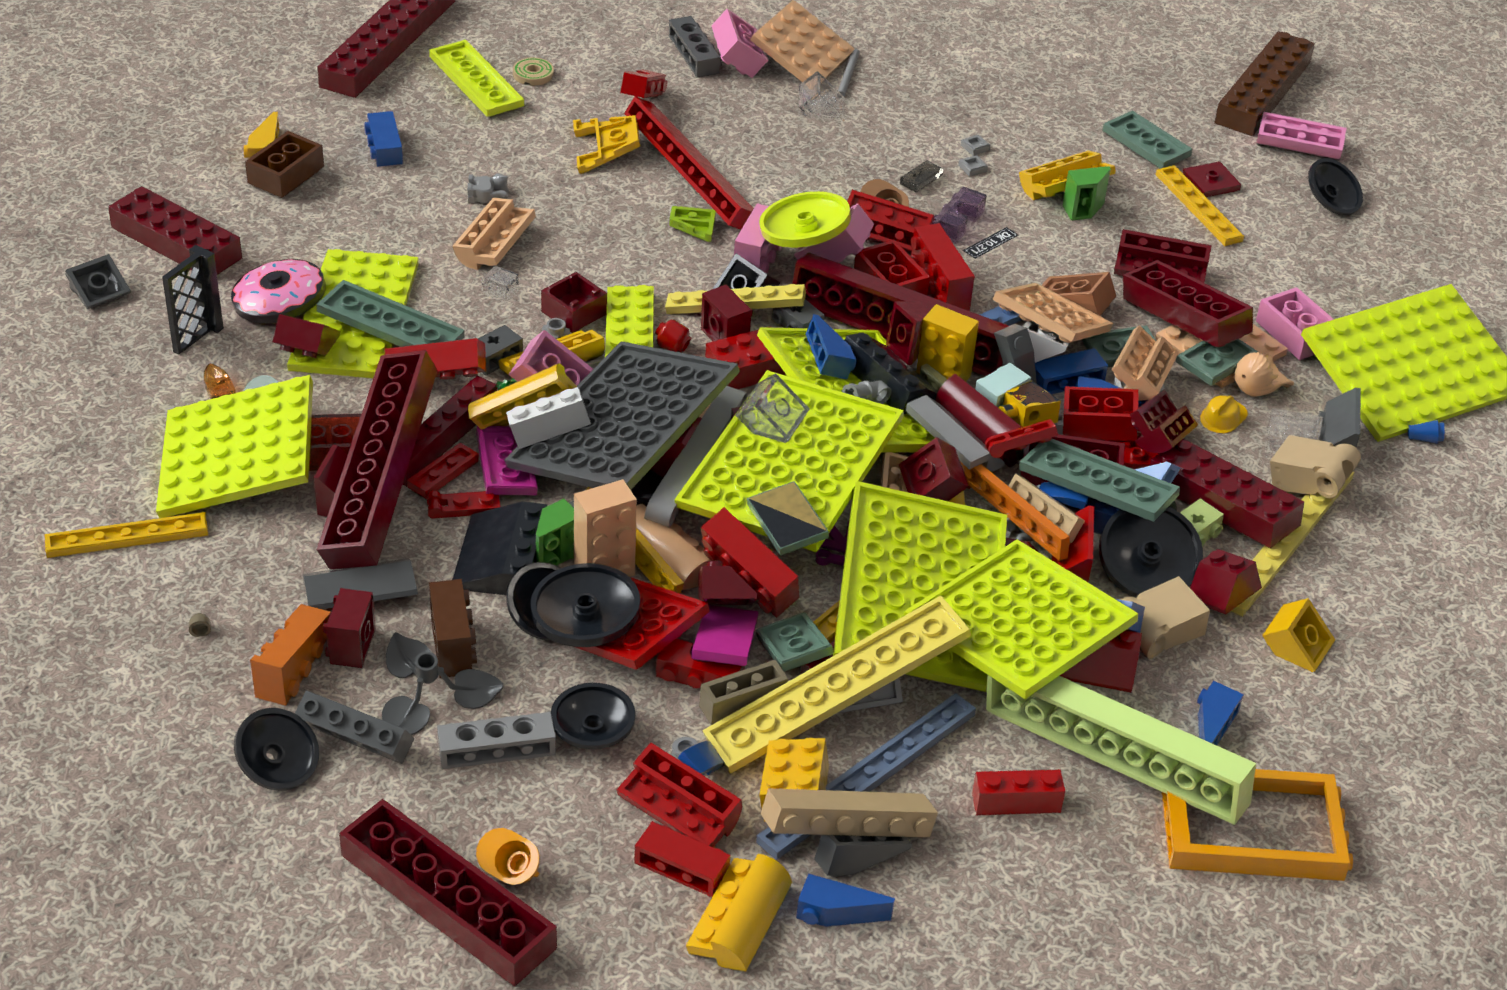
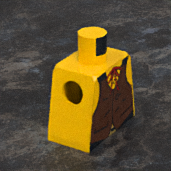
(1030, 404)

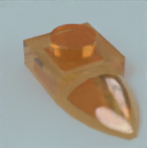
(217, 382)

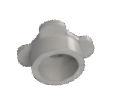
(556, 328)

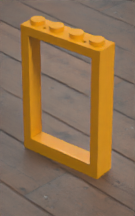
(1264, 861)

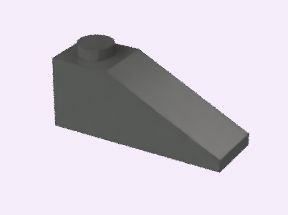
(1017, 348)
(853, 854)

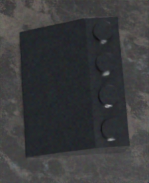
(880, 363)
(498, 546)

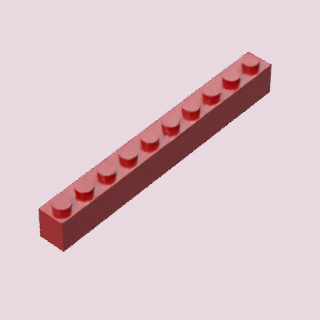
(690, 163)

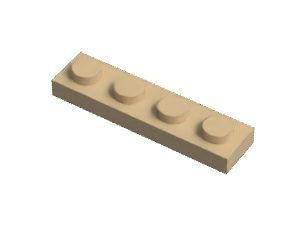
(1049, 507)

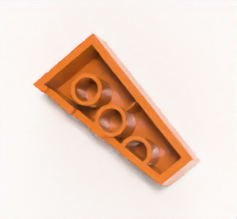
(290, 655)

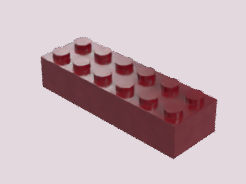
(172, 228)
(1188, 303)
(1244, 499)

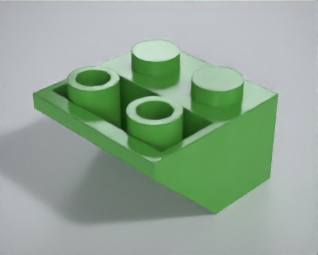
(1085, 192)
(555, 534)

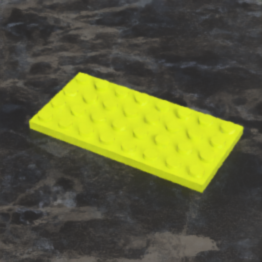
(357, 351)

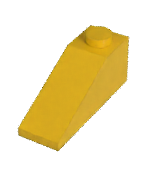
(262, 135)

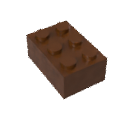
(284, 164)
(451, 626)

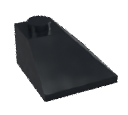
(743, 274)

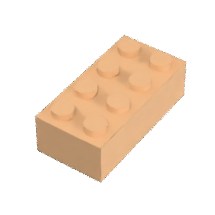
(606, 527)

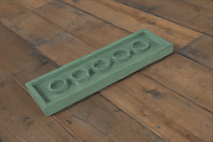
(385, 317)
(1100, 479)

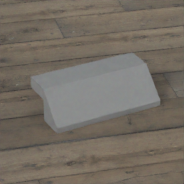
(945, 426)

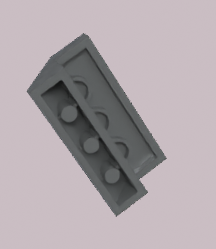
(385, 580)

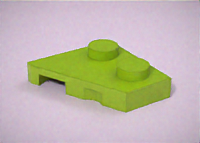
(693, 221)

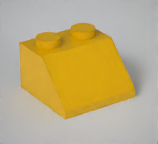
(1299, 635)

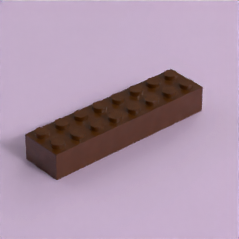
(1264, 83)

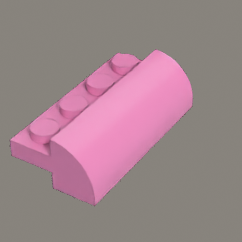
(1301, 135)

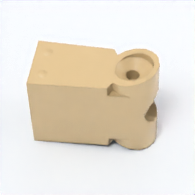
(1313, 466)
(1170, 616)

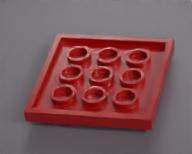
(661, 620)

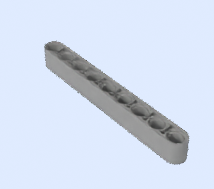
(662, 506)

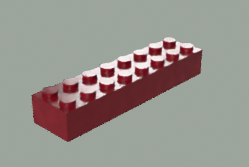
(449, 892)

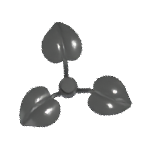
(410, 656)

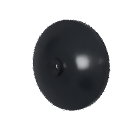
(1335, 187)
(520, 594)
(593, 715)
(285, 738)

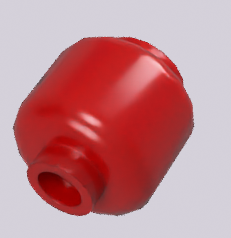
(673, 336)

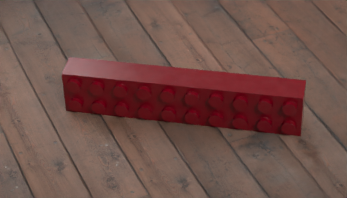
(377, 44)
(869, 304)
(377, 461)

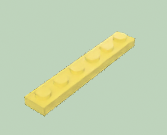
(754, 298)

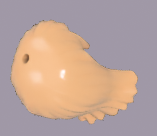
(1259, 375)

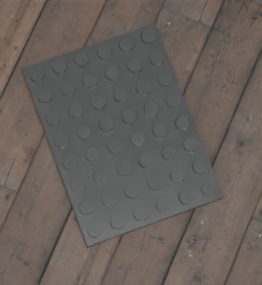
(636, 409)

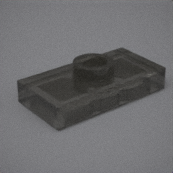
(921, 176)

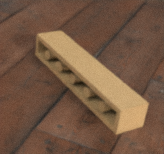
(848, 813)

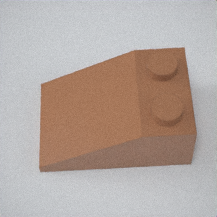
(1088, 290)

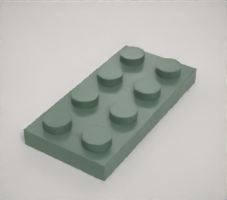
(1147, 139)

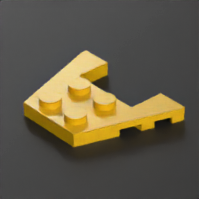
(613, 140)

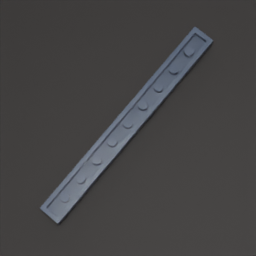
(885, 762)

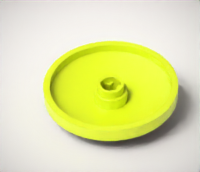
(805, 219)

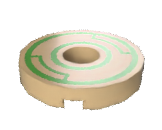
(523, 71)

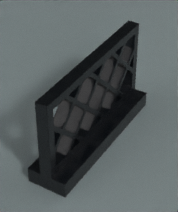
(205, 296)

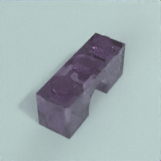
(963, 206)

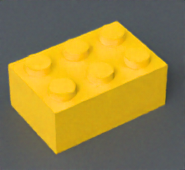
(948, 342)
(795, 765)

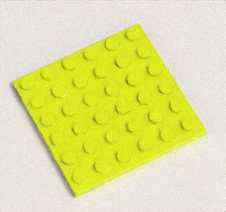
(236, 446)
(1029, 617)

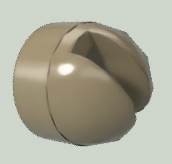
(199, 625)

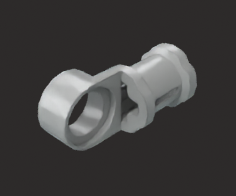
(873, 391)

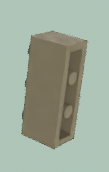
(734, 691)

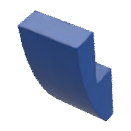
(1064, 495)
(702, 758)

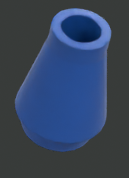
(1428, 432)

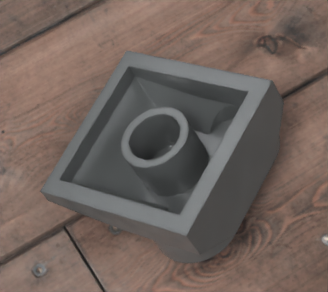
(97, 281)

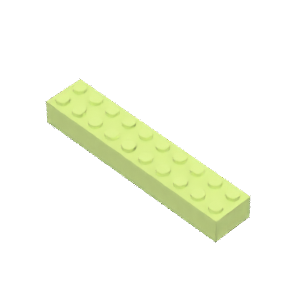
(1131, 744)

